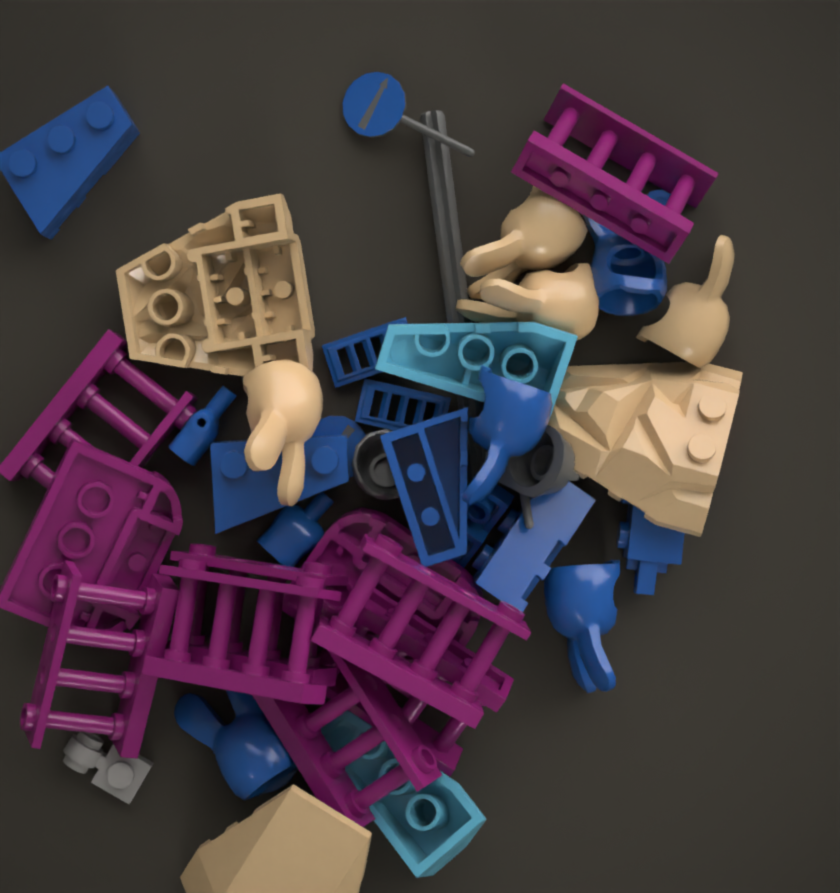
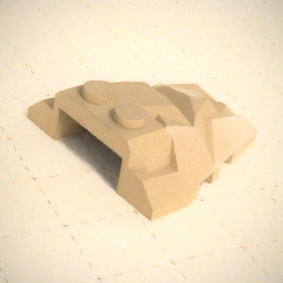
(222, 294)
(650, 434)

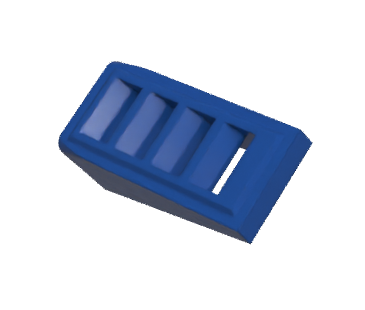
(348, 343)
(369, 386)

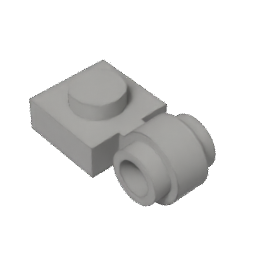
(115, 773)

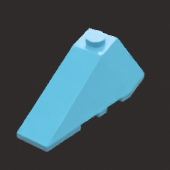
(452, 355)
(421, 825)

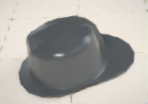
(542, 469)

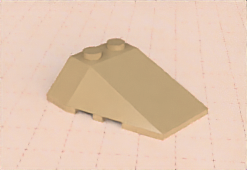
(283, 848)

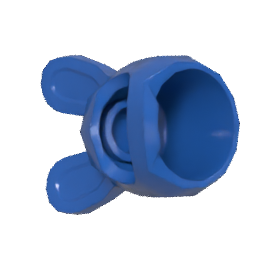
(625, 274)
(507, 427)
(583, 610)
(245, 750)

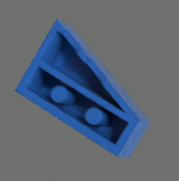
(67, 157)
(431, 478)
(248, 494)
(525, 554)

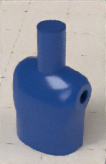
(195, 436)
(295, 531)

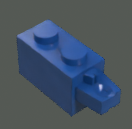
(647, 548)

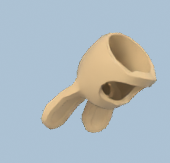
(532, 238)
(544, 297)
(696, 314)
(282, 416)

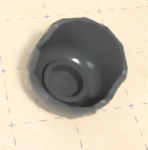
(372, 467)

